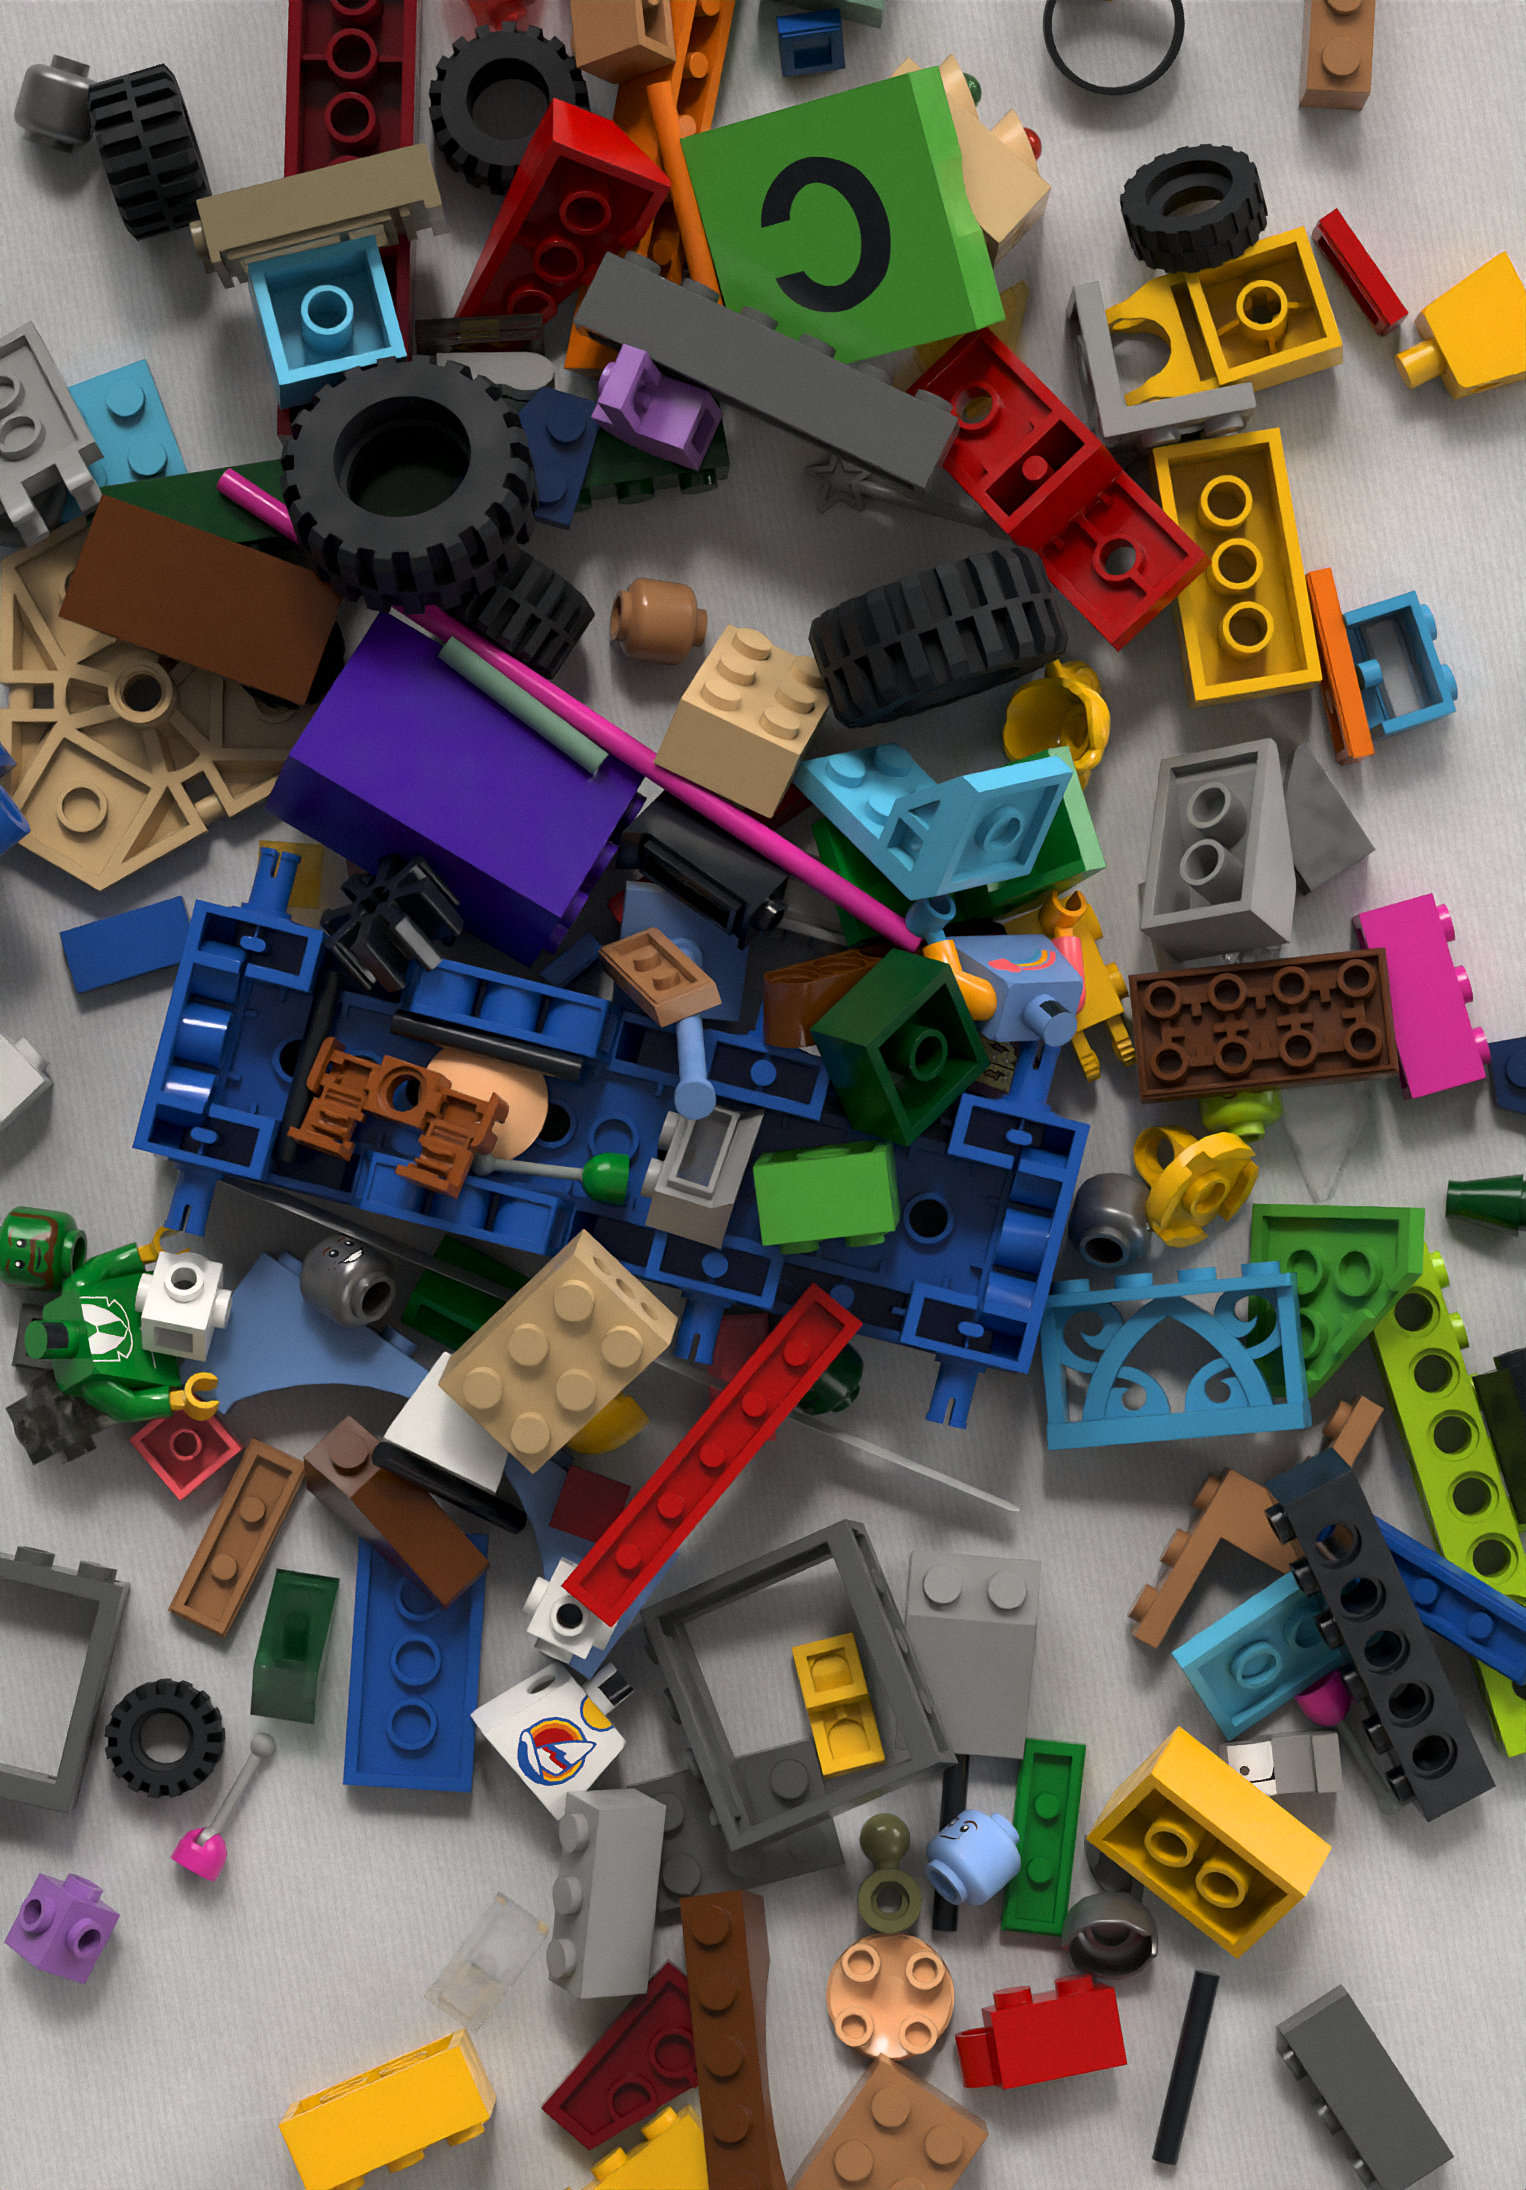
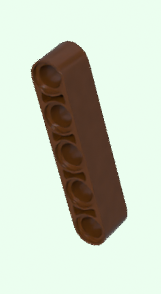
(806, 991)

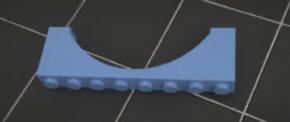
(284, 1343)

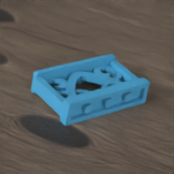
(1250, 1402)

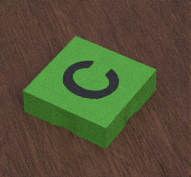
(848, 219)

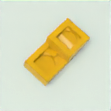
(839, 1705)

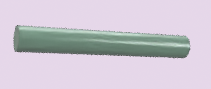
(522, 705)

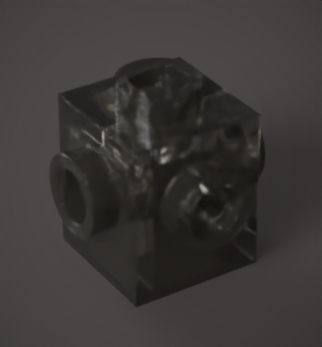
(55, 1422)

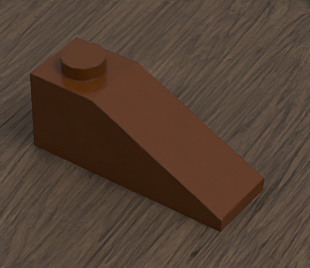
(392, 1514)

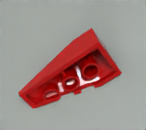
(569, 203)

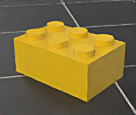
(1209, 1843)
(389, 2114)

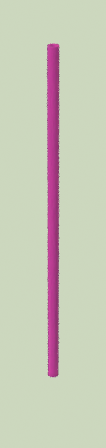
(621, 745)

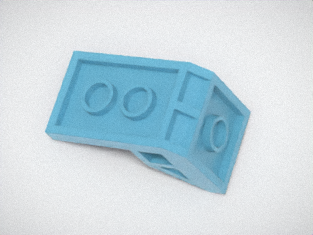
(934, 834)

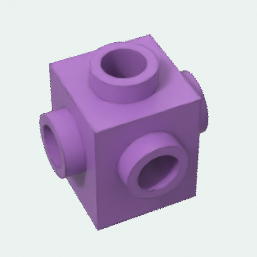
(63, 1926)

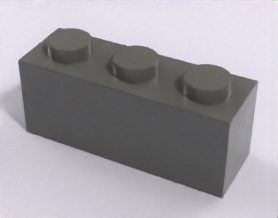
(1362, 2093)

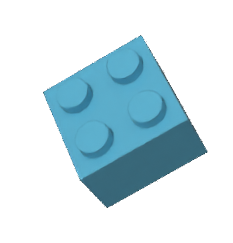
(323, 316)

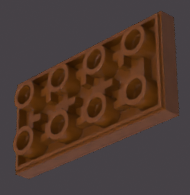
(202, 600)
(1263, 1026)

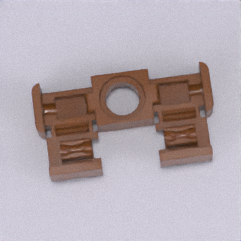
(367, 1086)

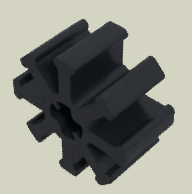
(392, 922)

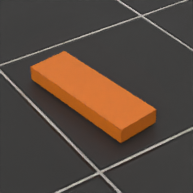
(1340, 683)

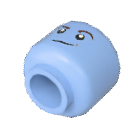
(973, 1857)

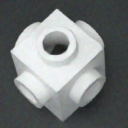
(182, 1305)
(553, 1633)

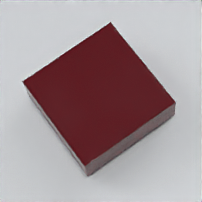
(588, 1504)

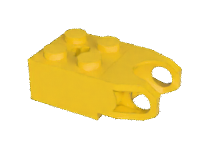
(1210, 325)

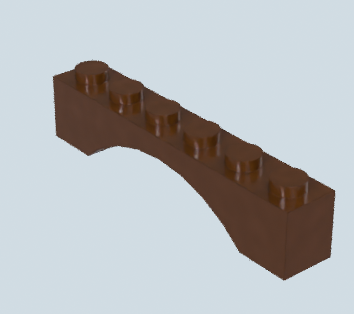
(727, 1997)

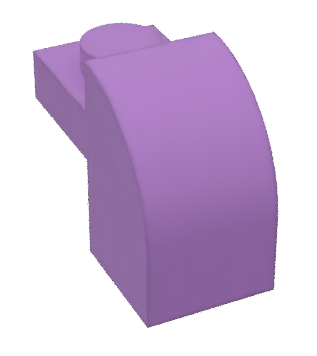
(655, 410)

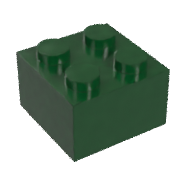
(900, 1046)

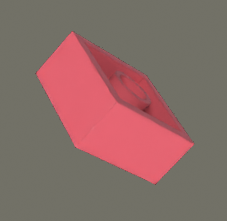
(186, 1449)

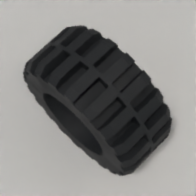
(395, 414)
(937, 637)

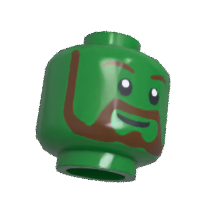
(40, 1249)

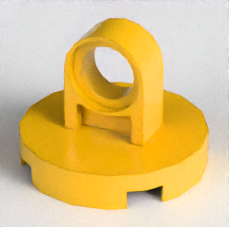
(1199, 1183)

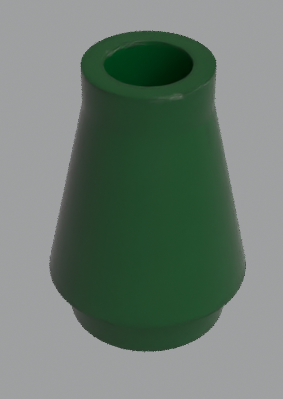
(1489, 1202)

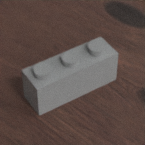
(606, 1893)

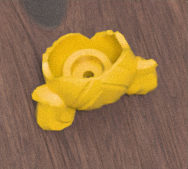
(1059, 713)

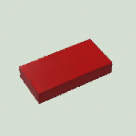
(1359, 273)

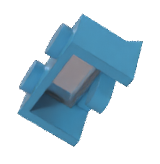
(1399, 666)

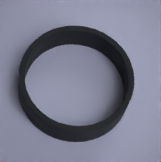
(1122, 90)

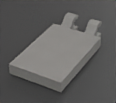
(40, 434)

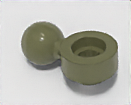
(885, 1842)

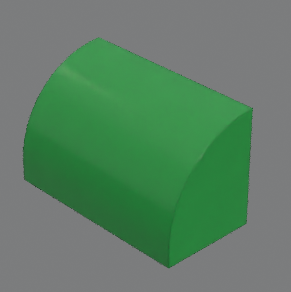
(451, 1309)

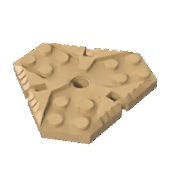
(95, 773)

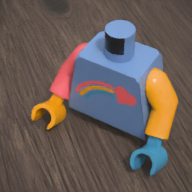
(1013, 983)

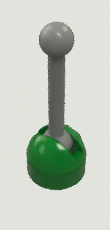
(602, 1177)

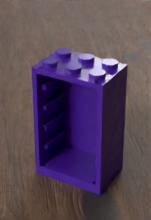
(438, 769)

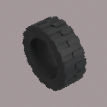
(1202, 238)

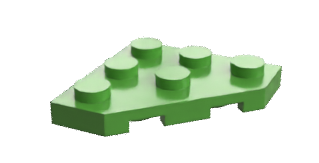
(1349, 1276)

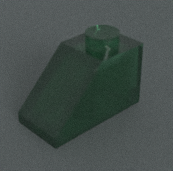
(294, 1646)

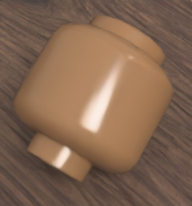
(657, 621)

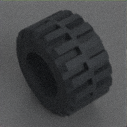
(474, 68)
(148, 150)
(528, 615)

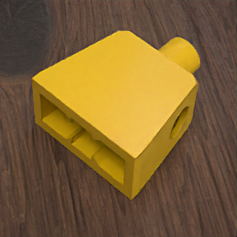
(1472, 334)

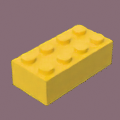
(1248, 615)

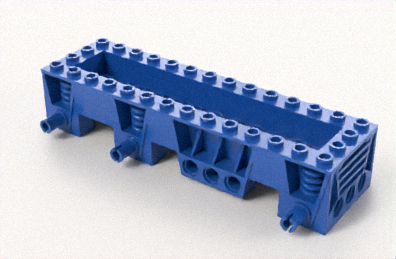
(991, 1162)

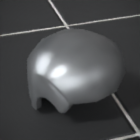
(1109, 1936)

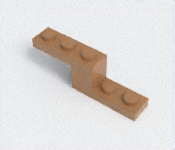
(1234, 1510)

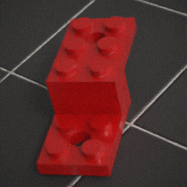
(1059, 490)

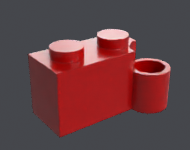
(1043, 2035)

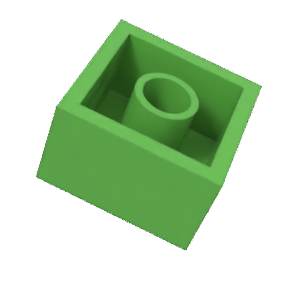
(827, 1194)

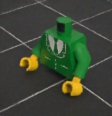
(98, 1342)

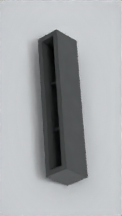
(769, 374)

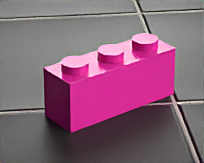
(1427, 996)

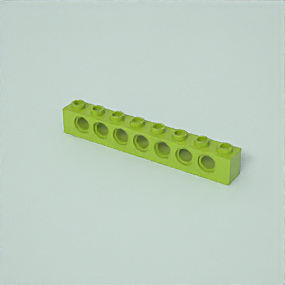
(1438, 1472)

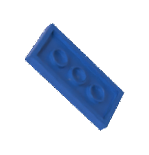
(412, 1680)

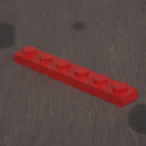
(711, 1455)

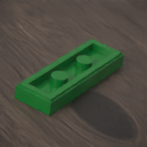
(1047, 1828)

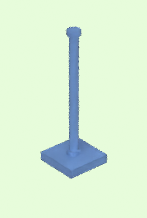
(715, 954)

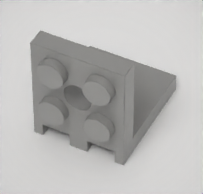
(1148, 424)

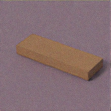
(659, 976)
(238, 1538)

